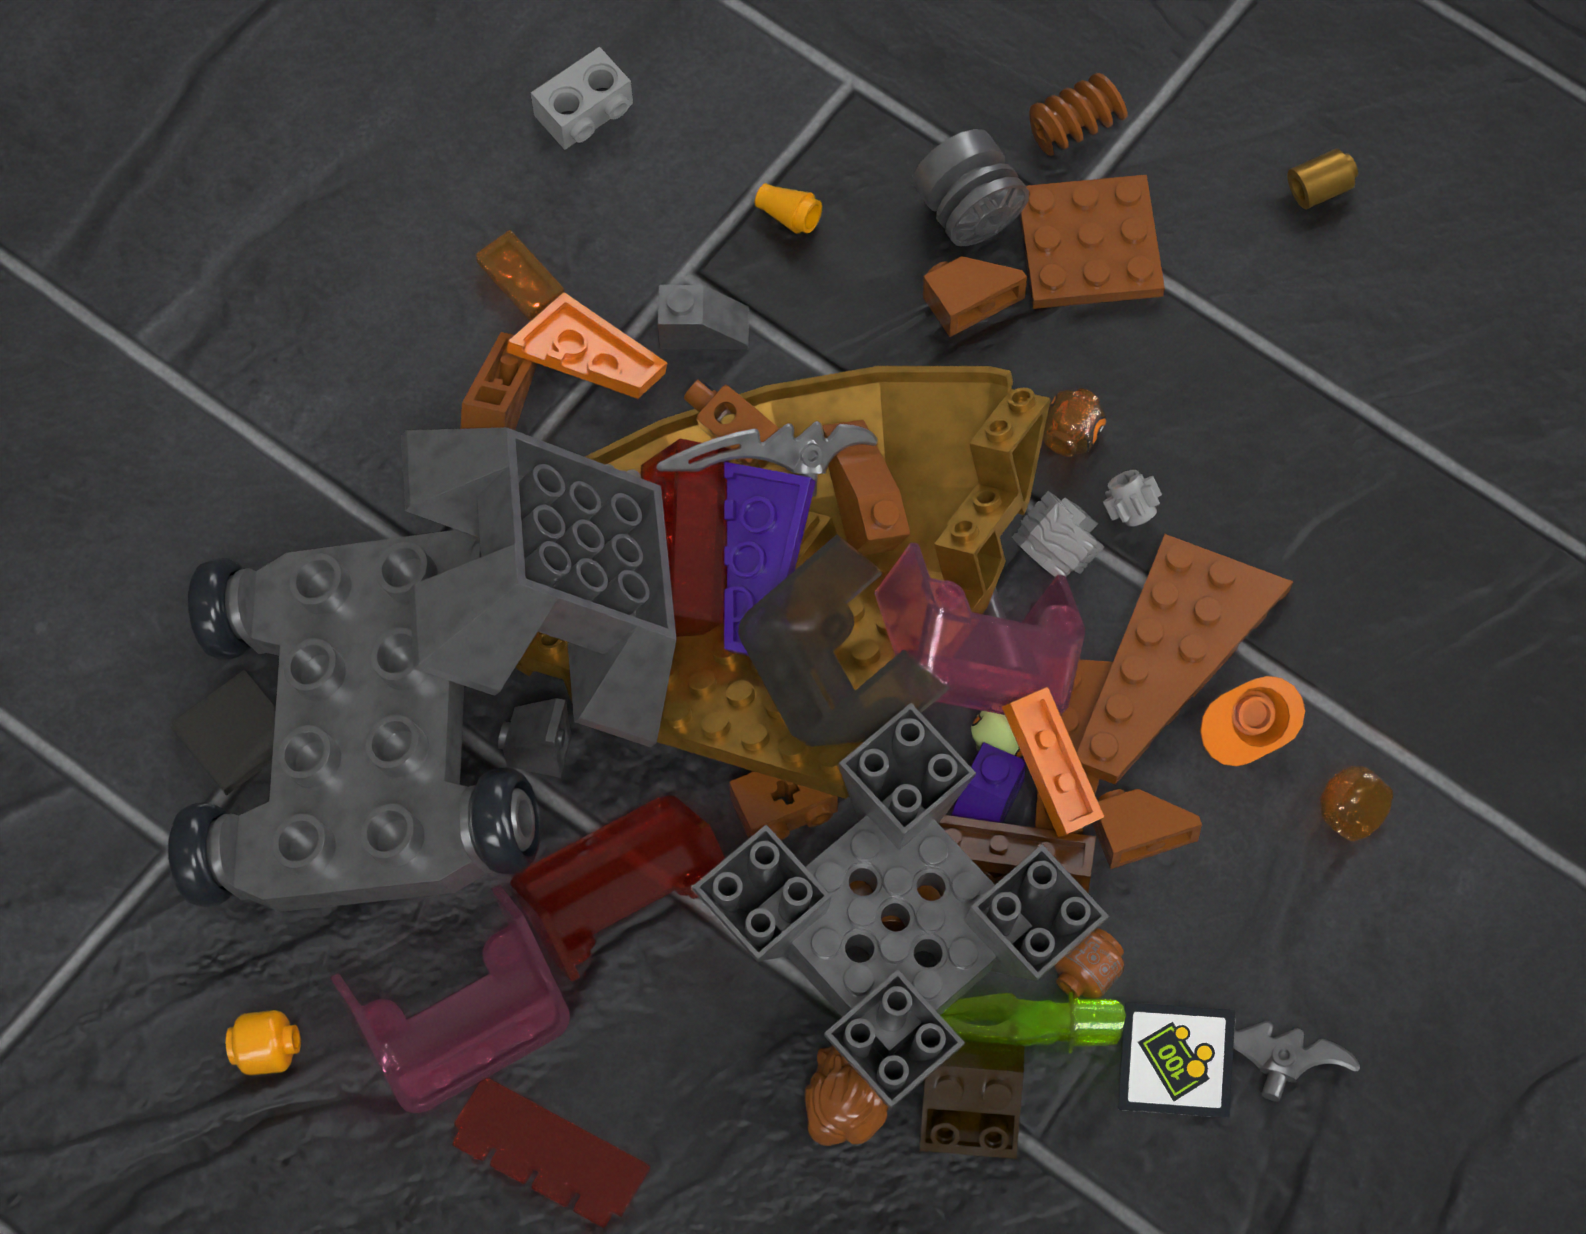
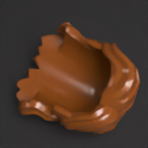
(841, 1102)

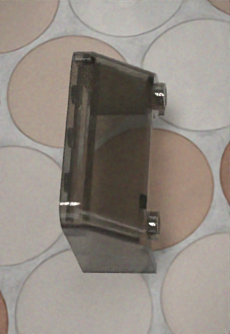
(793, 644)

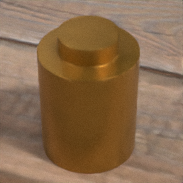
(1322, 178)

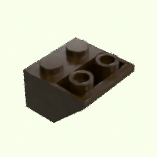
(975, 1102)

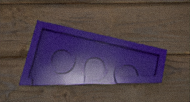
(764, 536)

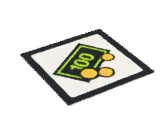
(1177, 1060)

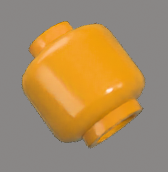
(262, 1042)

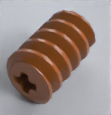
(1074, 110)

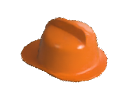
(1252, 720)

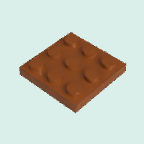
(1091, 242)

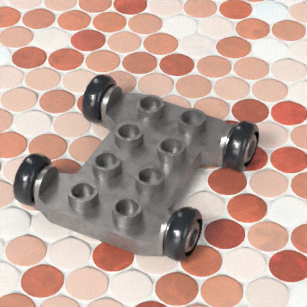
(361, 741)

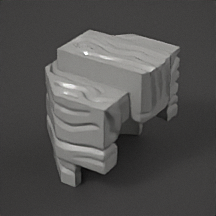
(1058, 536)

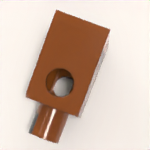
(715, 405)

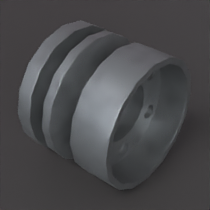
(970, 187)

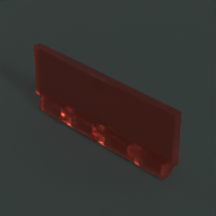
(560, 1151)

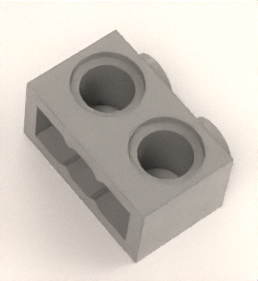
(576, 92)

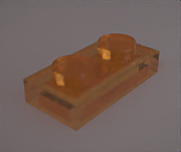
(519, 274)

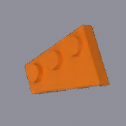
(587, 347)

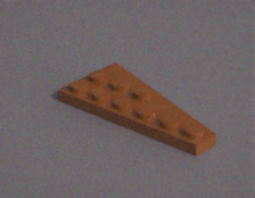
(1178, 637)

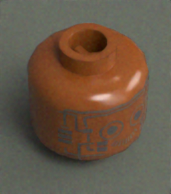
(1091, 966)

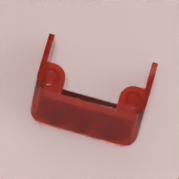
(614, 875)

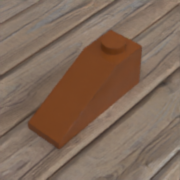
(498, 389)
(867, 497)

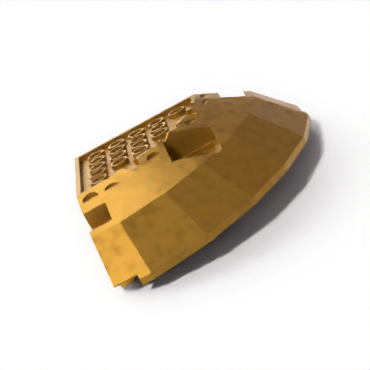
(964, 469)

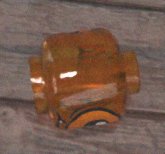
(1073, 422)

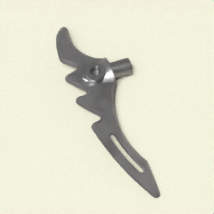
(804, 455)
(1285, 1057)

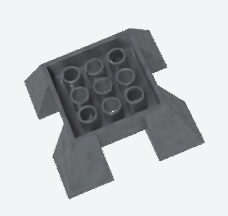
(561, 555)
(891, 1004)

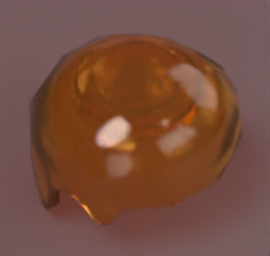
(1355, 802)

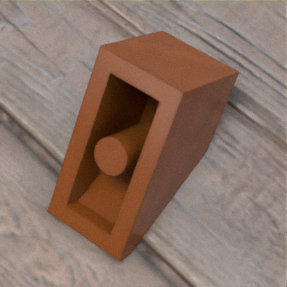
(971, 291)
(1142, 826)

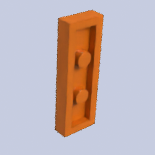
(1053, 762)

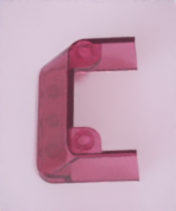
(981, 655)
(471, 1030)

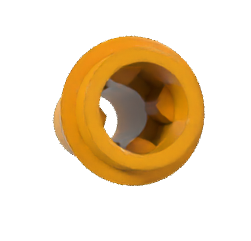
(790, 207)

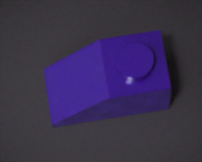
(993, 787)

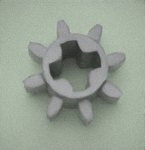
(1132, 498)

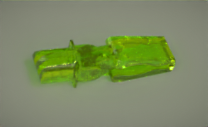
(1034, 1022)

